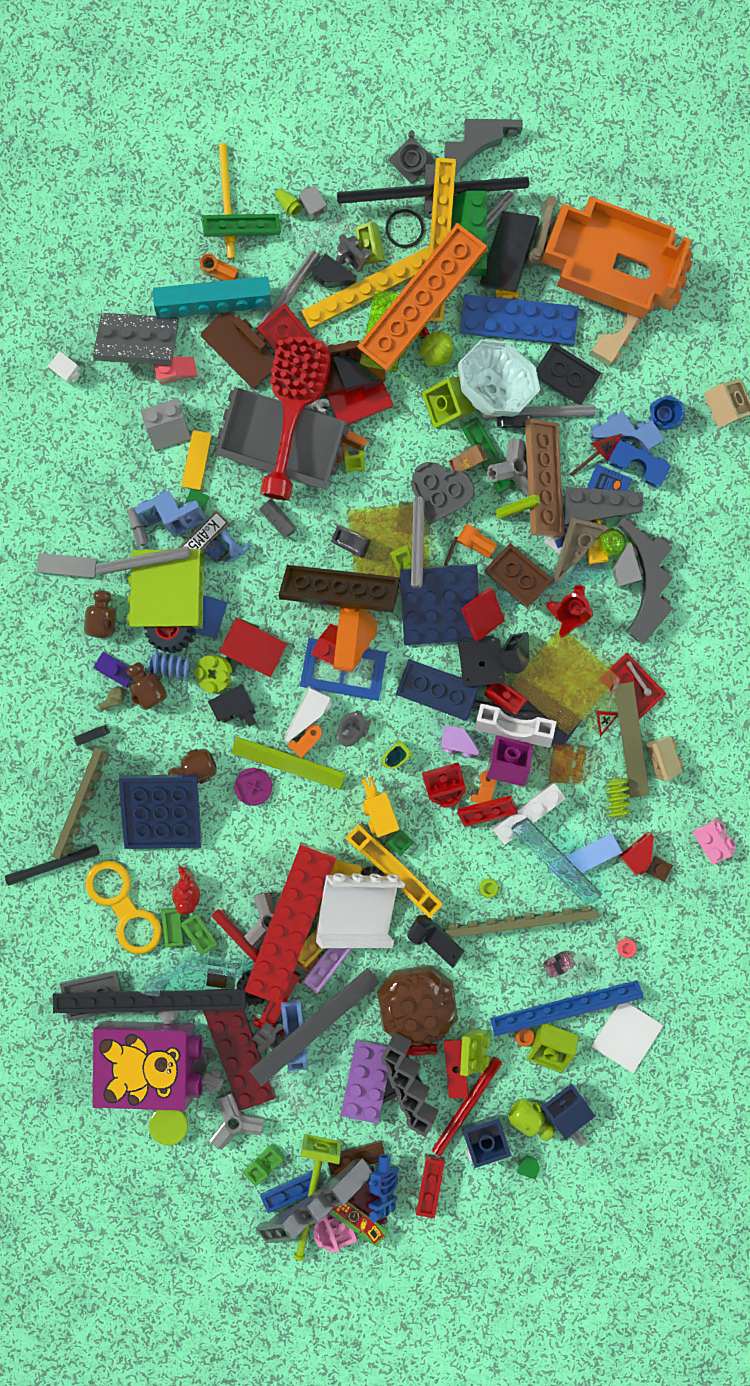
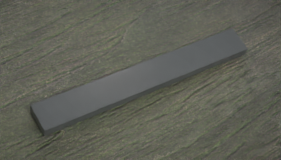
(314, 1026)

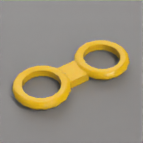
(123, 907)

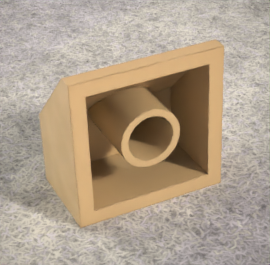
(728, 402)
(664, 758)

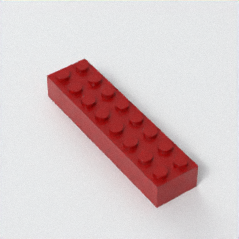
(290, 923)

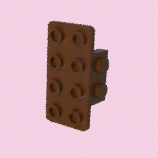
(239, 347)
(348, 348)

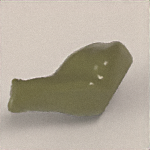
(114, 698)

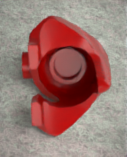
(572, 611)

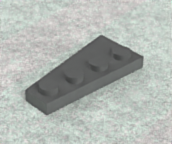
(600, 503)

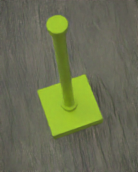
(321, 1150)

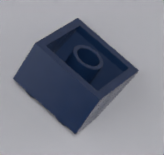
(486, 1141)

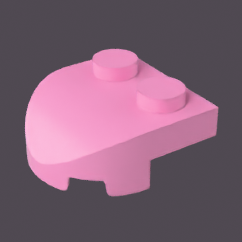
(333, 1234)

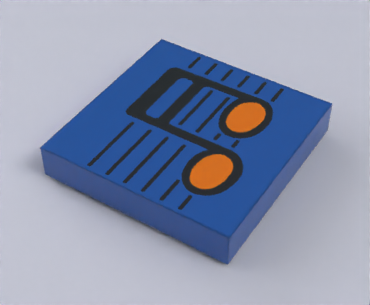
(608, 479)

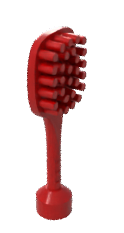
(297, 380)

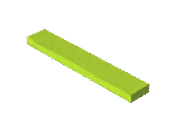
(288, 763)

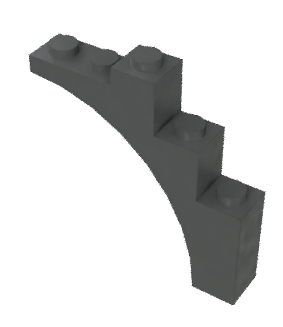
(651, 553)

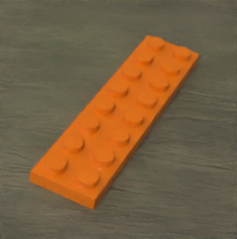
(422, 297)

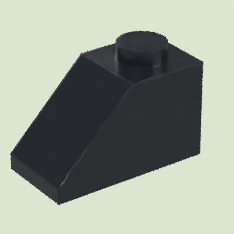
(332, 274)
(515, 653)

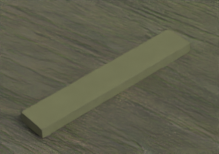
(631, 739)

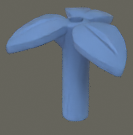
(234, 549)

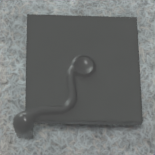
(411, 159)

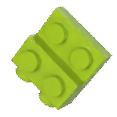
(474, 1052)

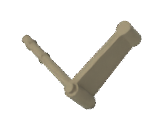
(541, 240)

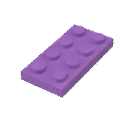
(365, 1083)

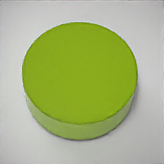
(488, 888)

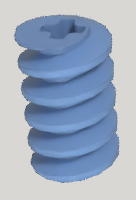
(169, 665)

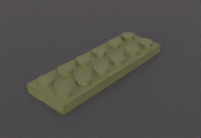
(81, 799)

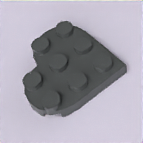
(441, 490)

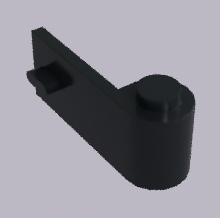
(427, 931)

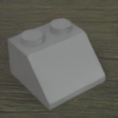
(165, 424)

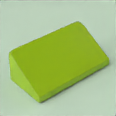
(369, 238)

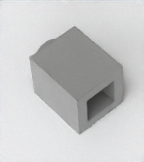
(312, 202)

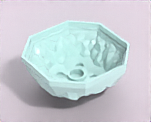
(497, 378)

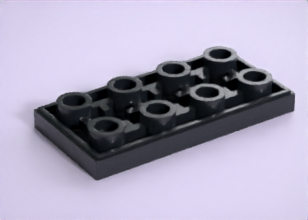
(509, 251)

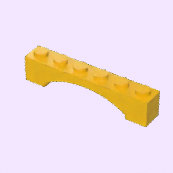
(389, 864)

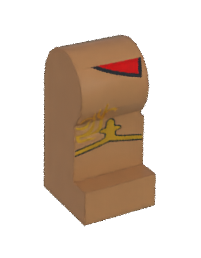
(468, 459)

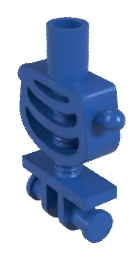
(382, 1184)

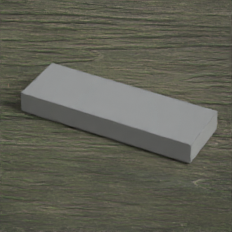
(66, 565)

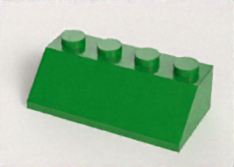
(470, 212)

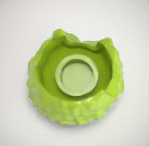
(437, 349)

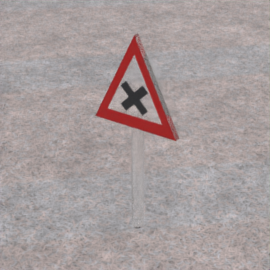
(605, 718)

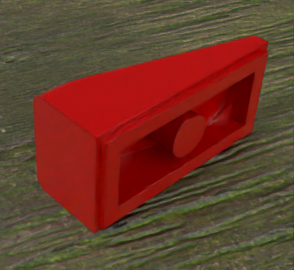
(505, 697)

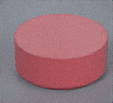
(626, 947)

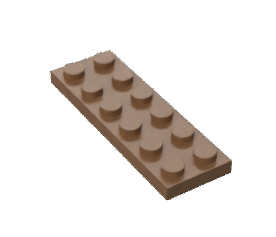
(544, 477)

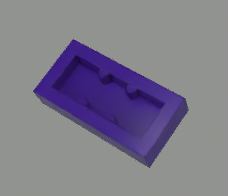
(113, 669)

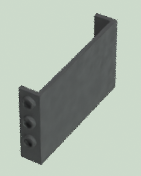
(254, 435)

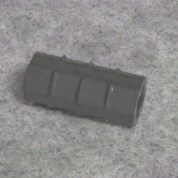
(278, 518)

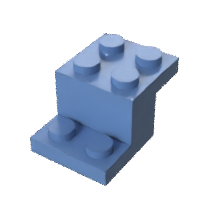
(167, 509)

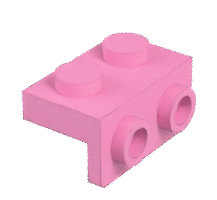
(715, 841)

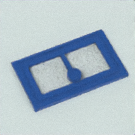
(362, 682)

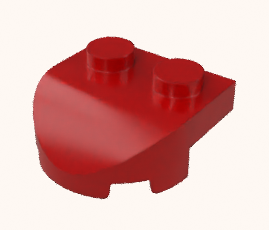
(445, 785)

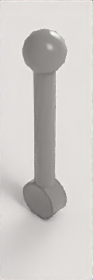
(647, 691)

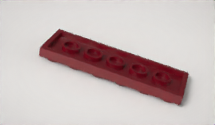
(238, 1055)

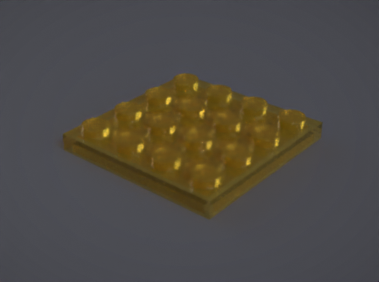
(388, 530)
(564, 681)

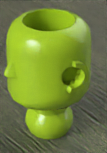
(530, 1119)

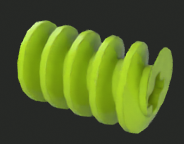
(618, 797)

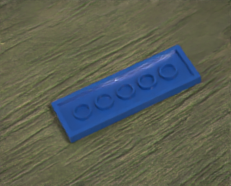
(519, 320)

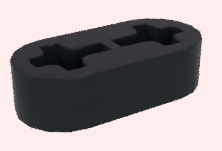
(513, 421)
(91, 735)

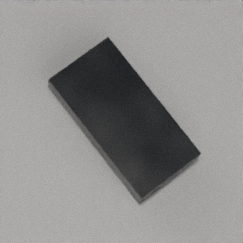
(350, 541)

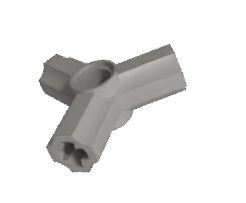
(514, 467)
(265, 908)
(229, 1110)

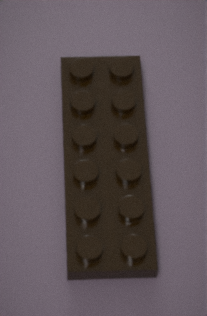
(339, 588)

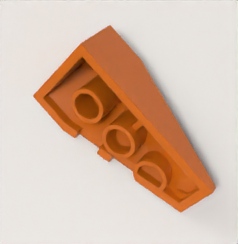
(354, 636)

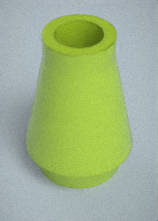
(289, 203)

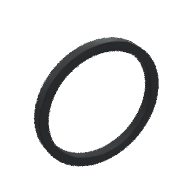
(407, 245)

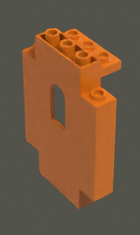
(587, 246)

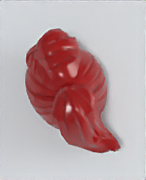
(185, 892)

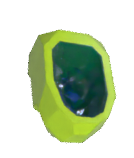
(395, 755)

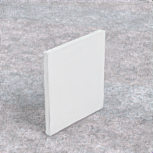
(627, 1036)

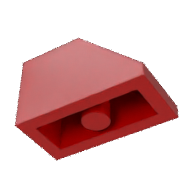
(639, 854)

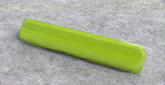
(518, 506)

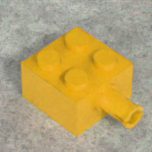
(379, 808)

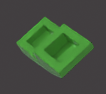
(264, 1164)

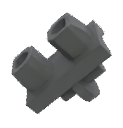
(350, 254)
(267, 1036)

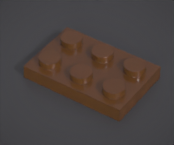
(518, 576)

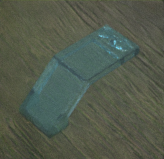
(232, 967)

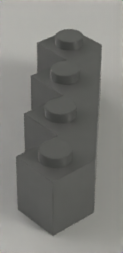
(409, 1090)

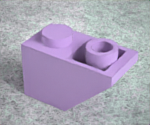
(457, 739)

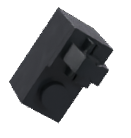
(234, 702)

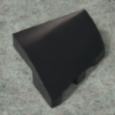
(354, 374)

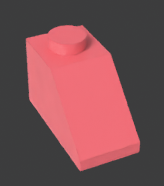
(181, 369)

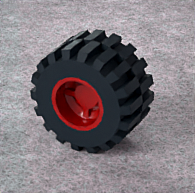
(170, 638)

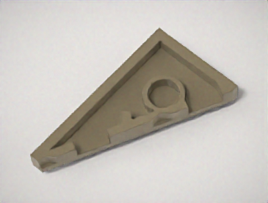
(579, 537)

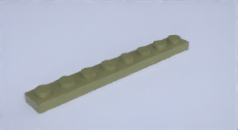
(529, 920)

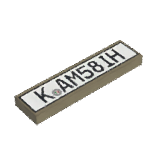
(206, 531)

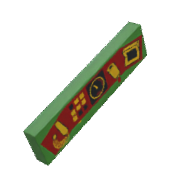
(359, 1222)

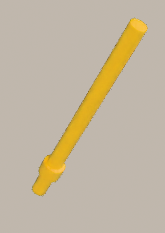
(229, 241)

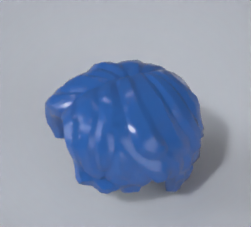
(667, 412)

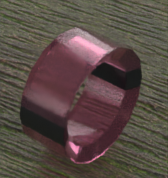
(559, 964)

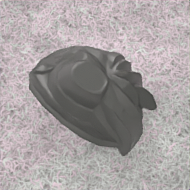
(352, 728)

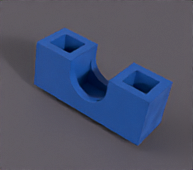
(654, 468)

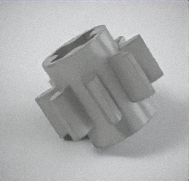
(213, 1081)

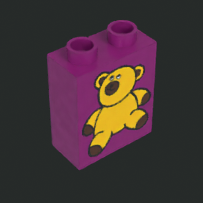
(145, 1065)

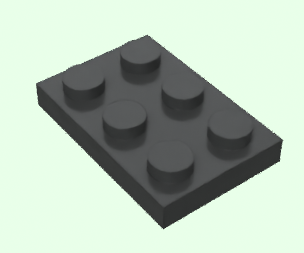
(96, 983)

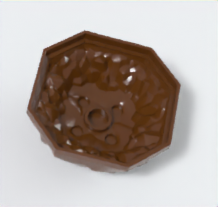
(417, 1004)

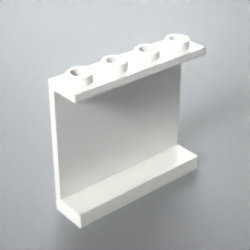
(357, 911)

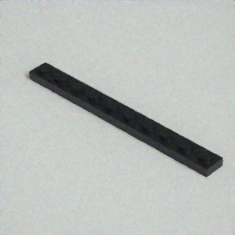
(136, 1002)

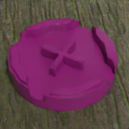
(253, 786)

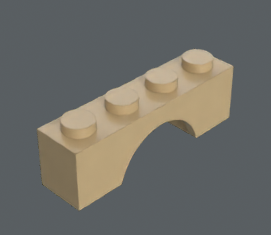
(608, 346)

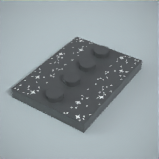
(135, 339)

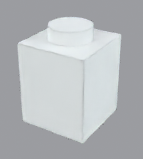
(65, 368)

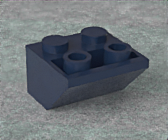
(568, 1111)

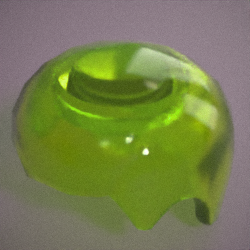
(611, 542)

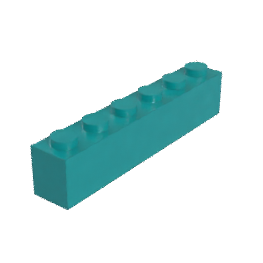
(212, 297)

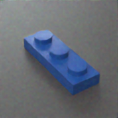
(287, 1192)

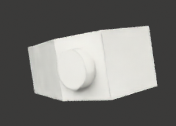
(310, 709)

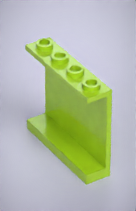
(167, 592)

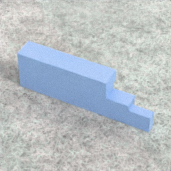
(595, 853)

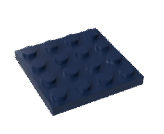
(435, 609)
(160, 811)

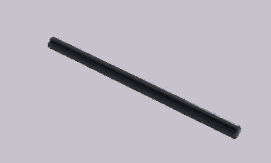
(428, 189)

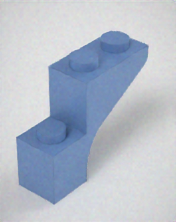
(645, 436)
(292, 1019)

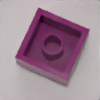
(509, 761)

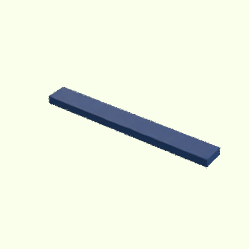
(566, 1008)

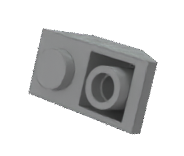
(626, 567)

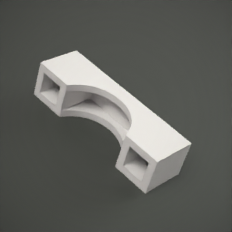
(534, 731)
(534, 809)

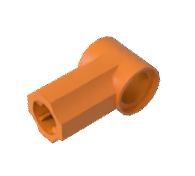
(220, 269)
(472, 538)

